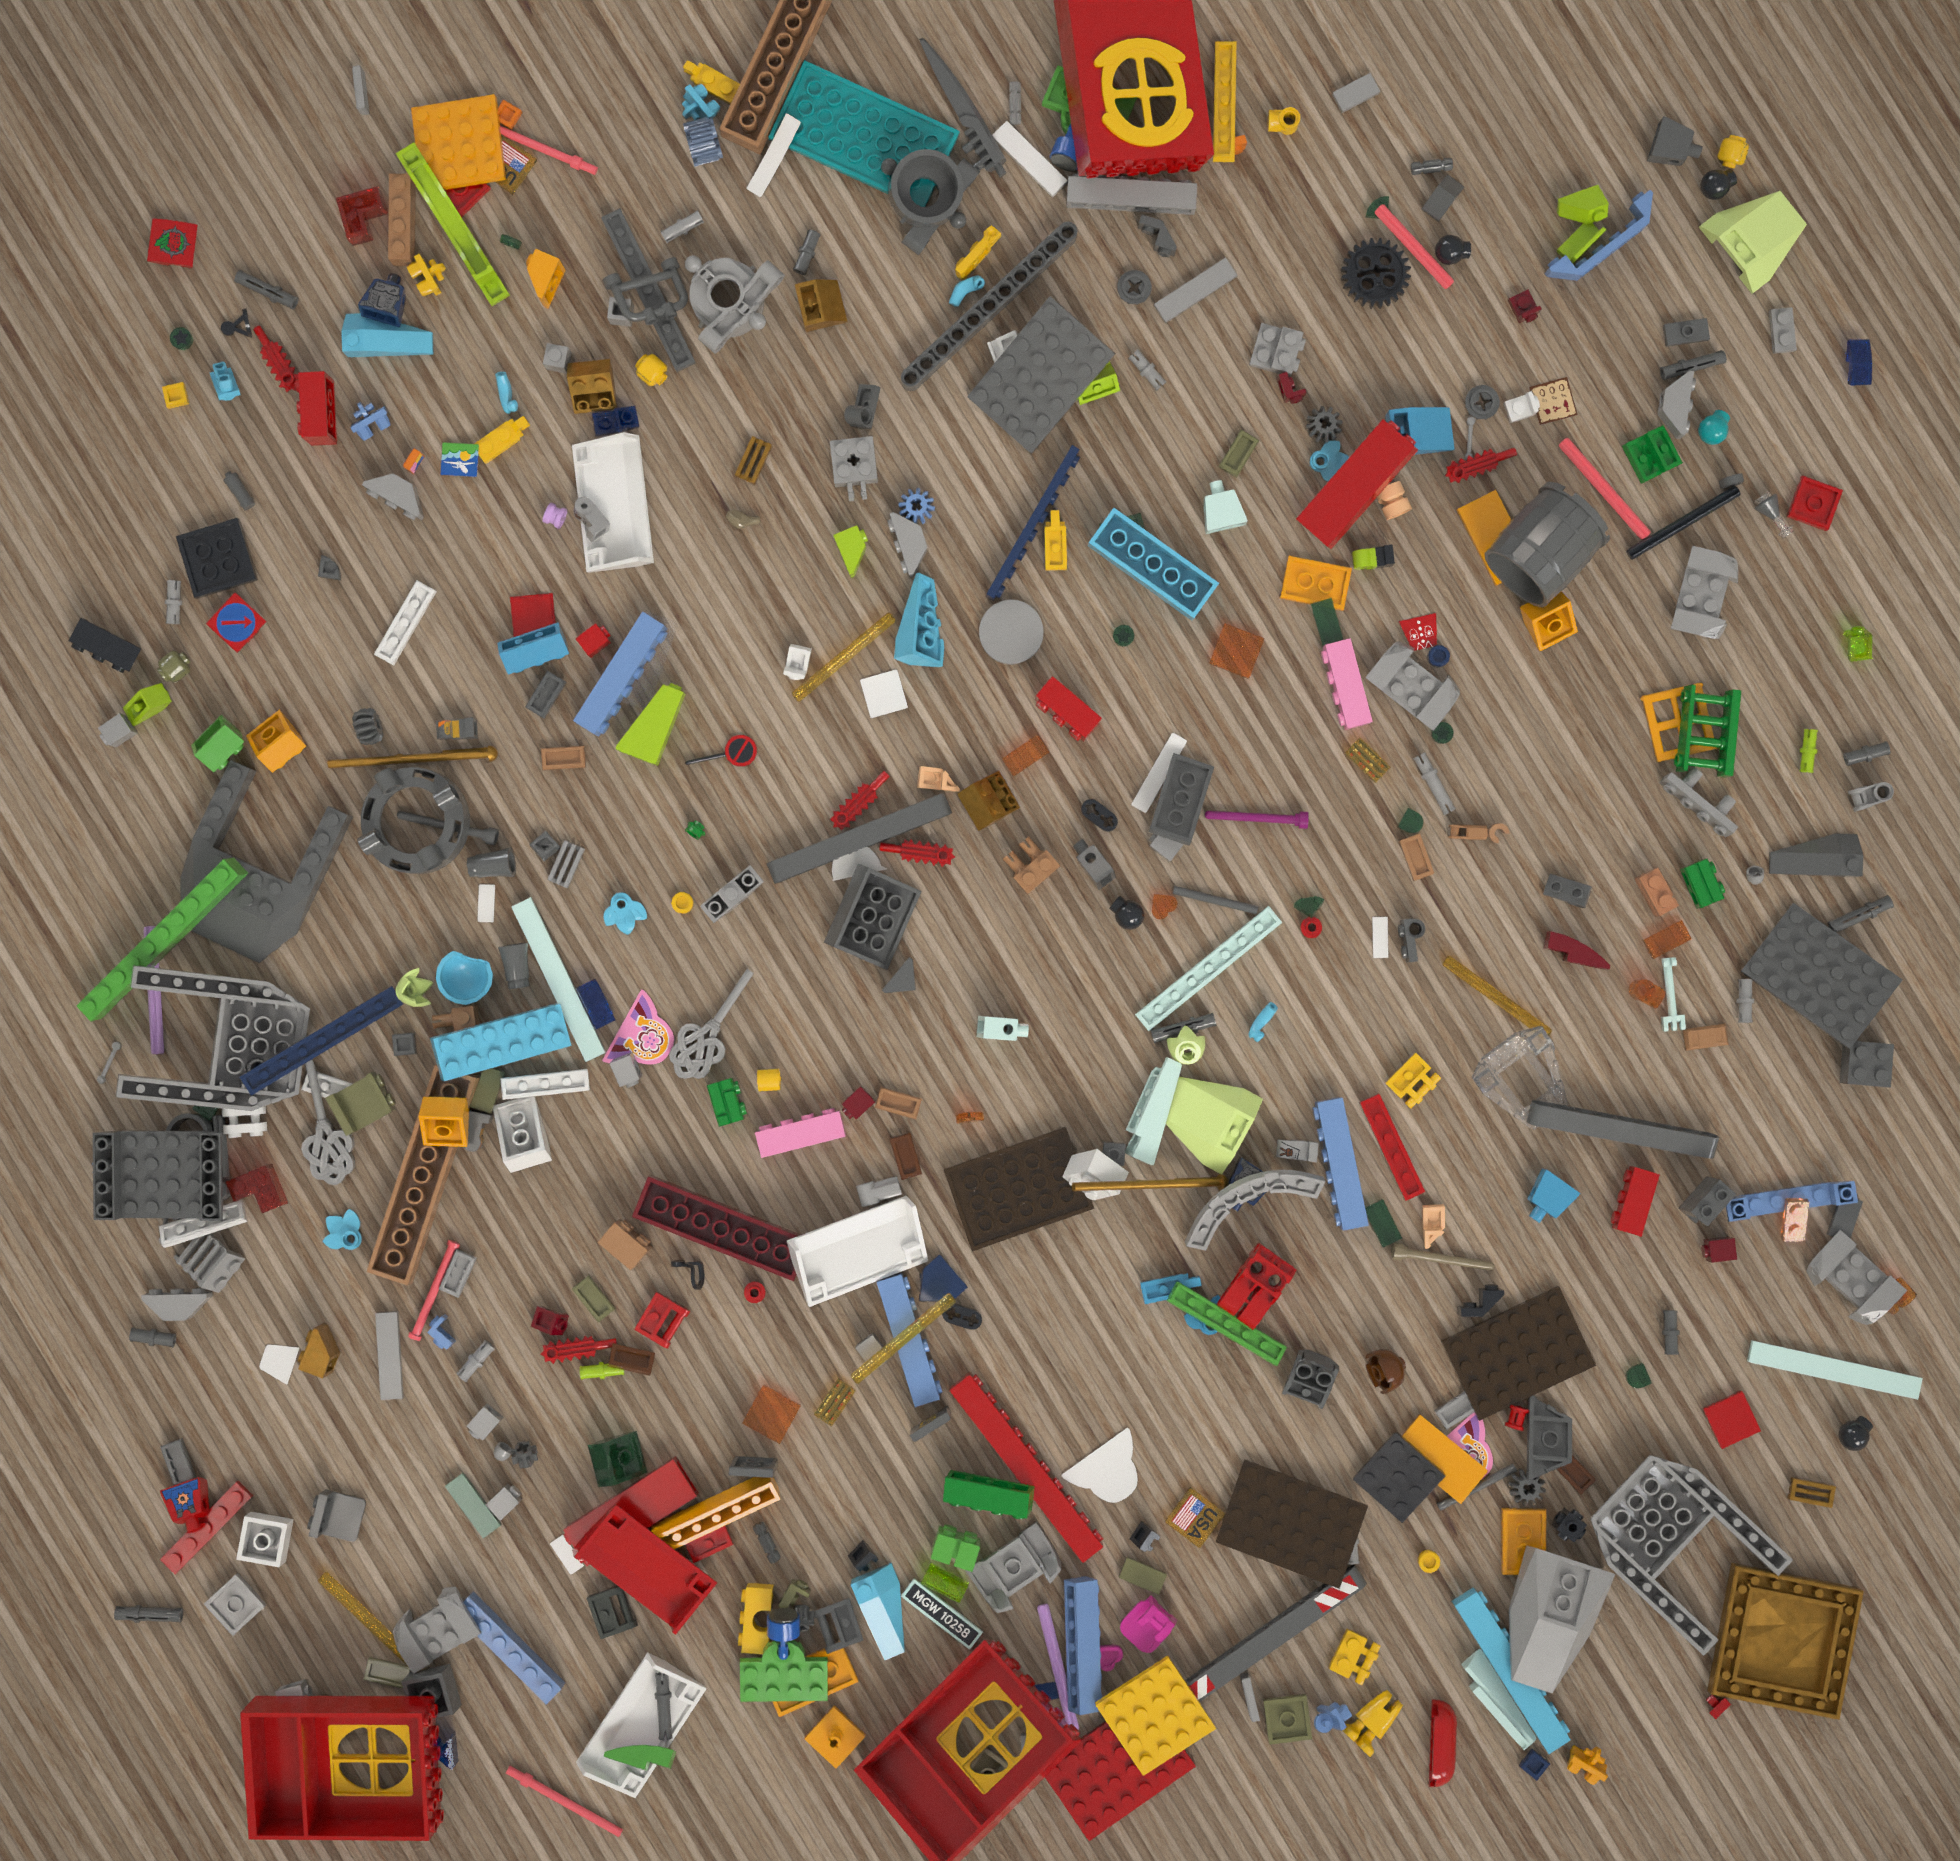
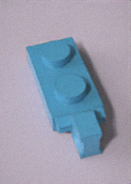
(1160, 1288)

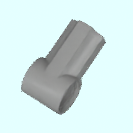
(873, 1192)

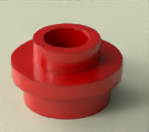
(1304, 927)
(754, 1285)

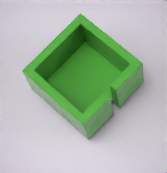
(218, 744)
(956, 1545)

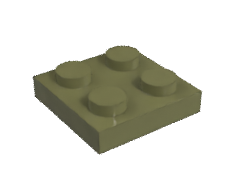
(1287, 1719)

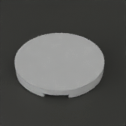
(1011, 632)

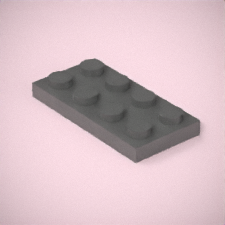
(1181, 799)

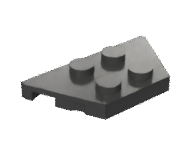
(1547, 1439)

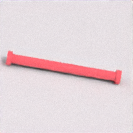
(415, 1334)

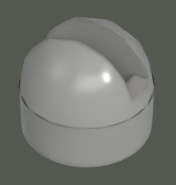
(1755, 874)
(502, 1451)

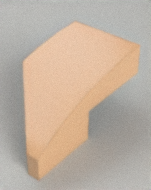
(935, 779)
(1433, 1222)

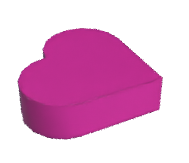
(1109, 1656)

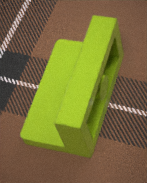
(1580, 241)
(1103, 385)

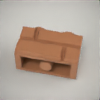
(1656, 892)

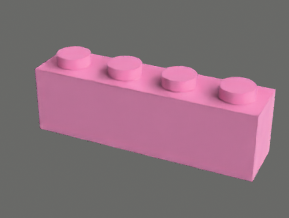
(1347, 684)
(800, 1134)

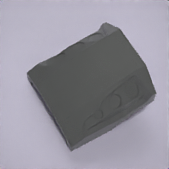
(1311, 1377)

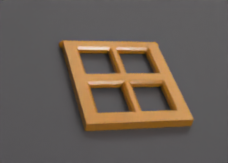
(1655, 727)

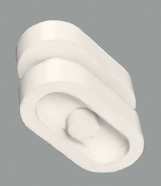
(234, 1129)

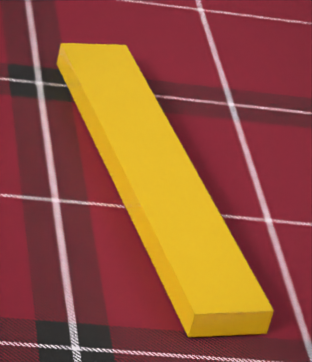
(1224, 101)

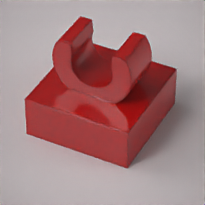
(1719, 1707)

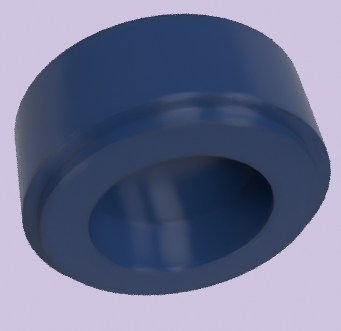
(1438, 656)

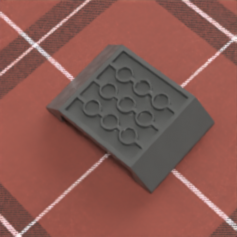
(157, 1175)

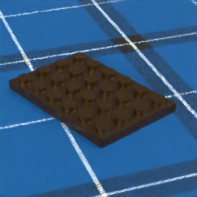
(1016, 1189)
(1518, 1353)
(1291, 1523)

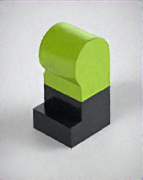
(1373, 558)

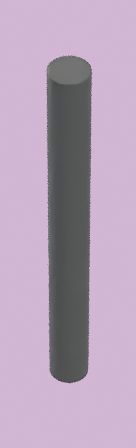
(1215, 900)
(1481, 1485)

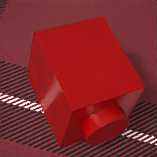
(594, 640)

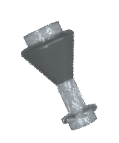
(1769, 506)

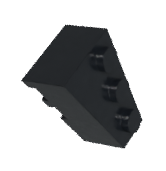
(104, 645)

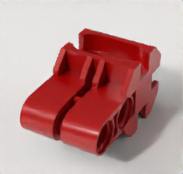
(1247, 1281)

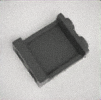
(1707, 1201)

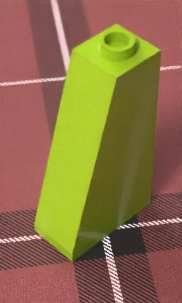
(652, 728)

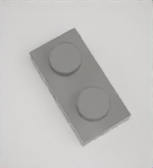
(1782, 330)

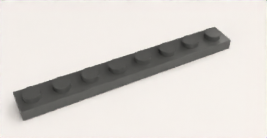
(649, 294)

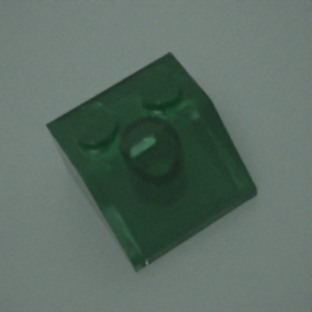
(617, 1459)

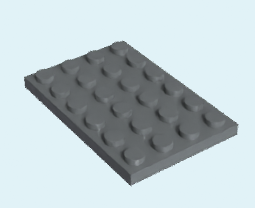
(1041, 374)
(1821, 976)

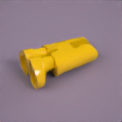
(1375, 1719)

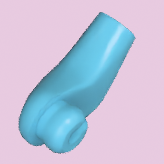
(963, 287)
(505, 393)
(1261, 1020)

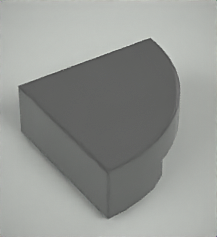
(329, 569)

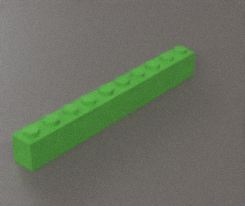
(163, 937)

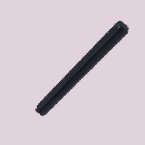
(1683, 522)

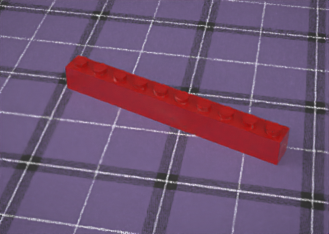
(1026, 1467)

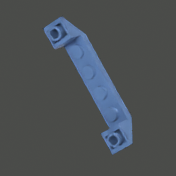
(1564, 268)
(1773, 1201)

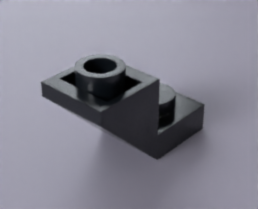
(1487, 1299)

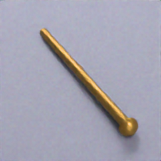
(447, 755)
(1220, 1182)

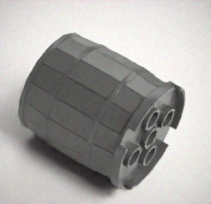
(1547, 544)

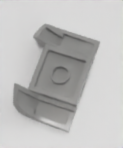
(1704, 593)
(1413, 685)
(1855, 1279)
(1015, 1567)
(434, 1631)

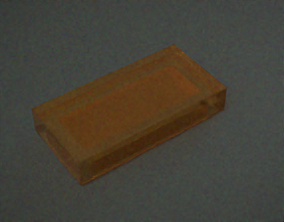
(1025, 755)
(1667, 939)

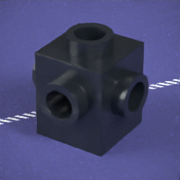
(1564, 1519)

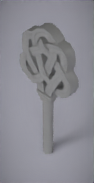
(714, 1025)
(341, 1153)

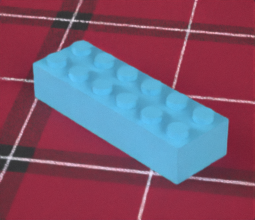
(1152, 564)
(500, 1042)

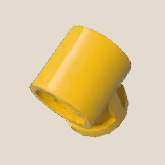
(1277, 124)
(768, 1080)

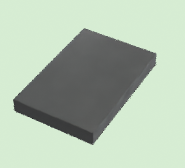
(753, 1466)

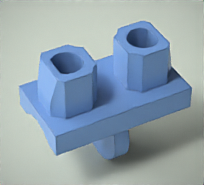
(379, 416)
(1331, 1717)

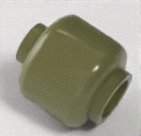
(174, 666)

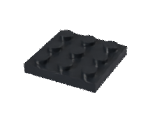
(216, 558)
(1399, 1476)

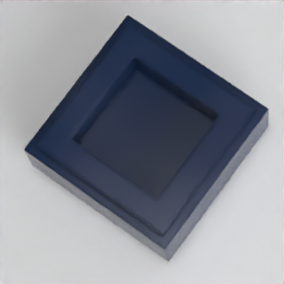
(1534, 1764)

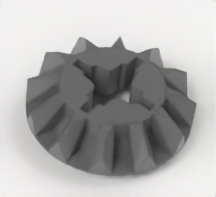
(1134, 277)
(1487, 393)

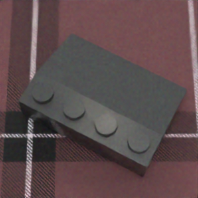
(872, 916)

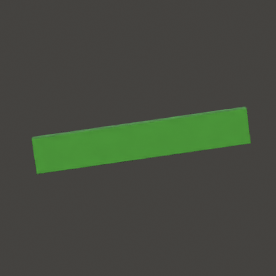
(1226, 1324)

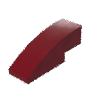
(1574, 951)

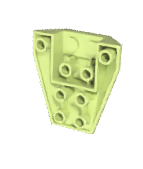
(1756, 236)
(1212, 1119)

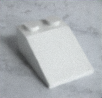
(521, 1134)

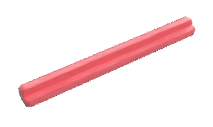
(1414, 246)

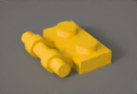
(1408, 1075)
(1348, 1653)

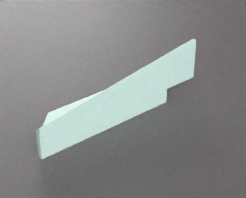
(1152, 1112)
(1496, 1698)

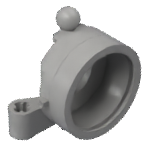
(746, 314)

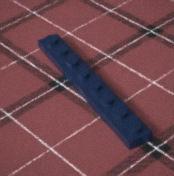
(1029, 532)
(321, 1040)

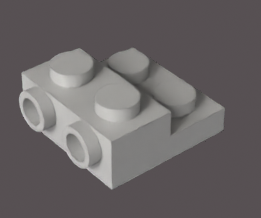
(1277, 349)

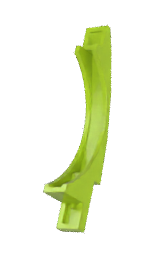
(452, 224)

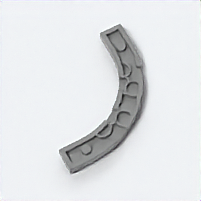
(1244, 1190)

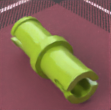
(1808, 751)
(600, 1370)

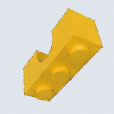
(756, 1598)

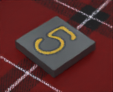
(930, 1424)

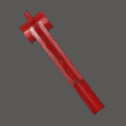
(276, 360)
(1479, 463)
(859, 801)
(927, 853)
(576, 1348)

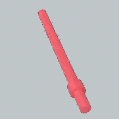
(575, 161)
(527, 1780)

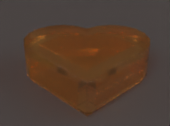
(1162, 905)
(969, 1117)

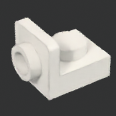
(1522, 407)

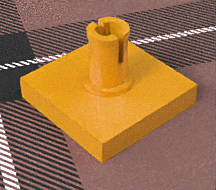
(835, 1736)

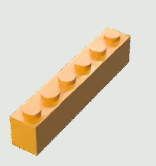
(717, 1511)

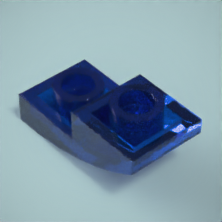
(1860, 362)
(615, 421)
(595, 1004)

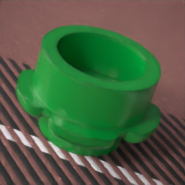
(695, 829)

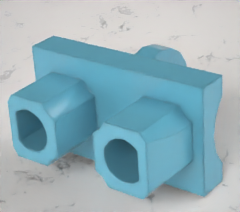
(695, 106)
(224, 382)

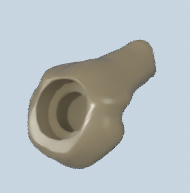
(740, 519)

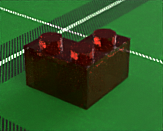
(357, 210)
(263, 1184)

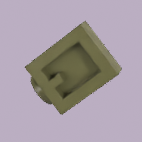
(790, 1595)

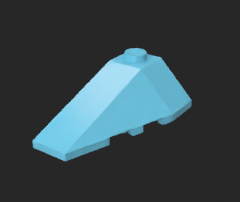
(373, 338)
(918, 632)
(881, 1605)

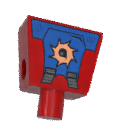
(187, 1502)

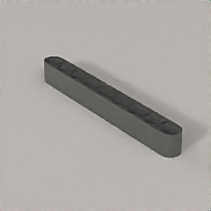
(858, 838)
(1622, 1129)

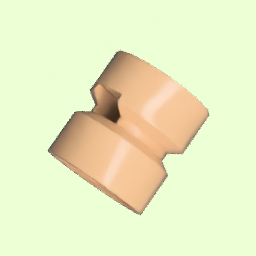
(1393, 501)

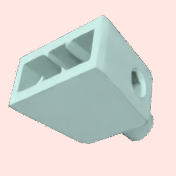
(1222, 509)
(993, 1028)

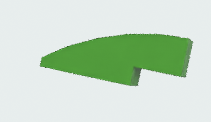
(642, 1755)

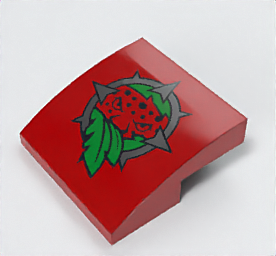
(172, 243)

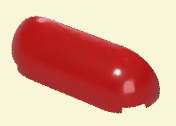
(1442, 1743)

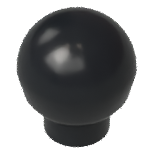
(1717, 183)
(1452, 249)
(1128, 913)
(1855, 1434)

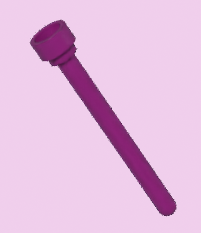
(1299, 819)

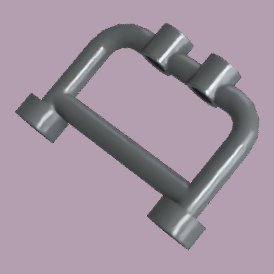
(649, 314)

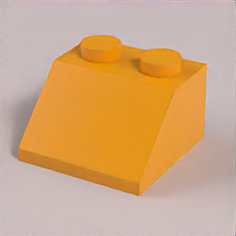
(545, 275)
(1551, 622)
(275, 741)
(444, 1121)

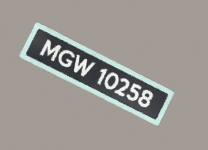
(942, 1613)

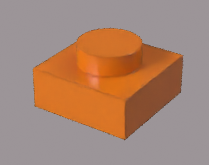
(1240, 144)

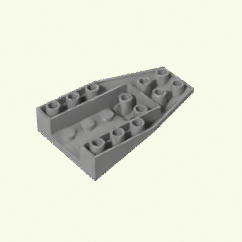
(1552, 1615)

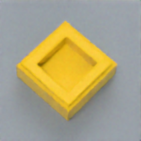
(175, 395)

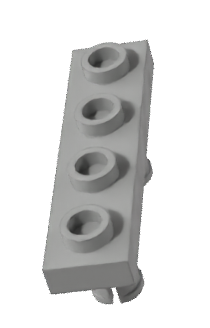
(1692, 800)

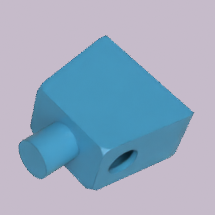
(1550, 1196)

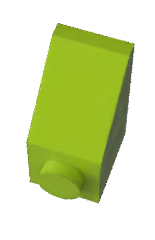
(1584, 206)
(852, 547)
(147, 703)

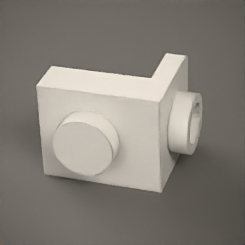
(797, 662)

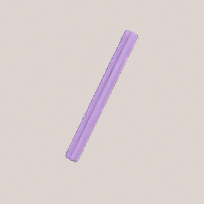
(155, 1013)
(1056, 1661)

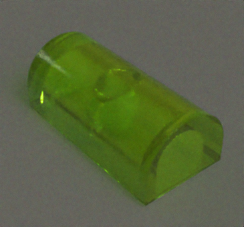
(944, 1583)

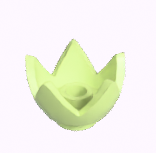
(411, 989)
(1186, 1040)

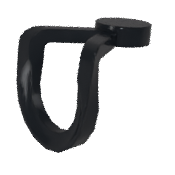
(229, 328)
(681, 1263)

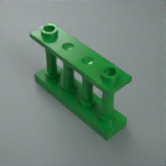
(1729, 727)

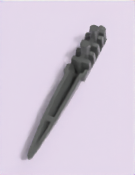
(978, 132)

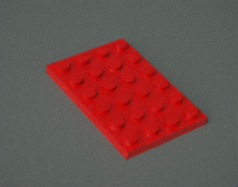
(1104, 1784)

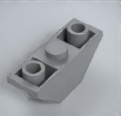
(1676, 404)
(396, 493)
(909, 542)
(732, 894)
(176, 1304)

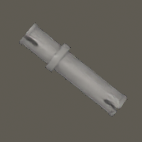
(1434, 783)

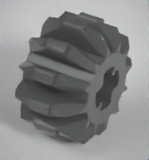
(1331, 425)
(367, 726)
(1523, 1494)

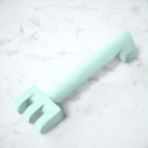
(1672, 1017)

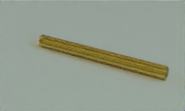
(843, 657)
(1493, 994)
(903, 1338)
(360, 1612)

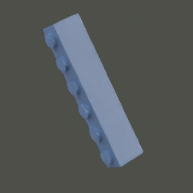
(621, 674)
(1341, 1163)
(913, 1355)
(1082, 1644)
(513, 1650)

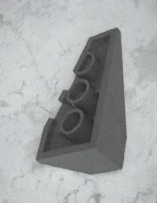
(1827, 856)

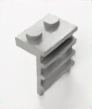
(215, 1268)

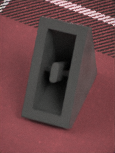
(1442, 197)
(903, 979)

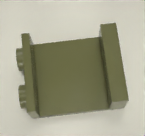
(361, 1103)

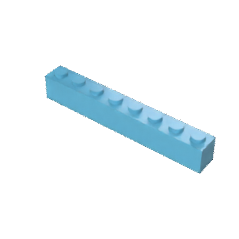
(1496, 1647)

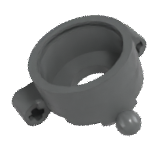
(950, 182)

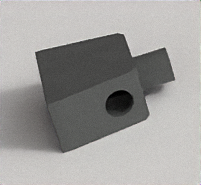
(1673, 143)
(1098, 871)

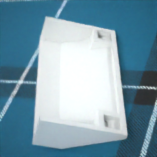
(613, 479)
(858, 1250)
(635, 1722)

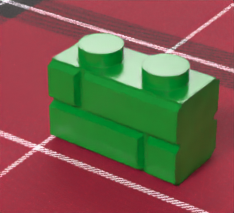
(1702, 883)
(726, 1101)

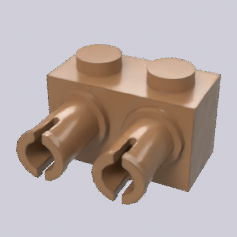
(1039, 869)
(458, 1018)

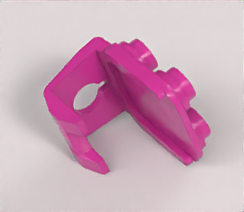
(1147, 1625)

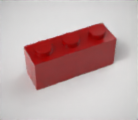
(1634, 1200)

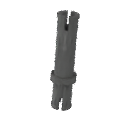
(287, 300)
(1694, 364)
(1884, 904)
(1173, 1030)
(141, 1613)
(663, 1705)

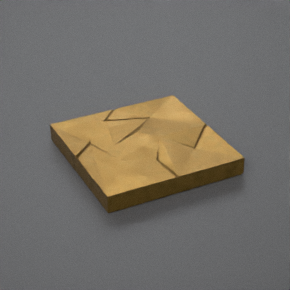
(1785, 1641)

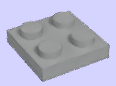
(235, 1604)

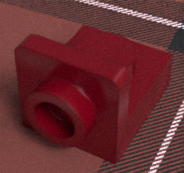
(1524, 307)
(1286, 388)
(549, 1321)

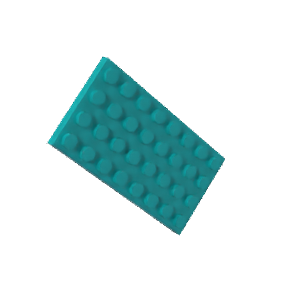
(859, 129)

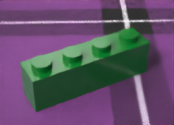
(988, 1494)

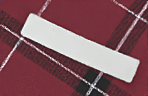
(774, 155)
(1158, 773)

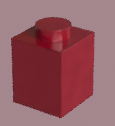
(857, 1103)
(1719, 1249)

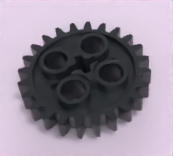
(1371, 254)

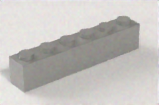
(1132, 195)

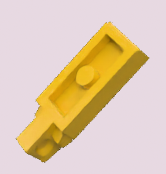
(712, 80)
(977, 253)
(501, 439)
(1055, 543)

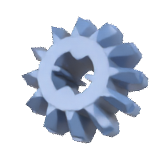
(924, 504)

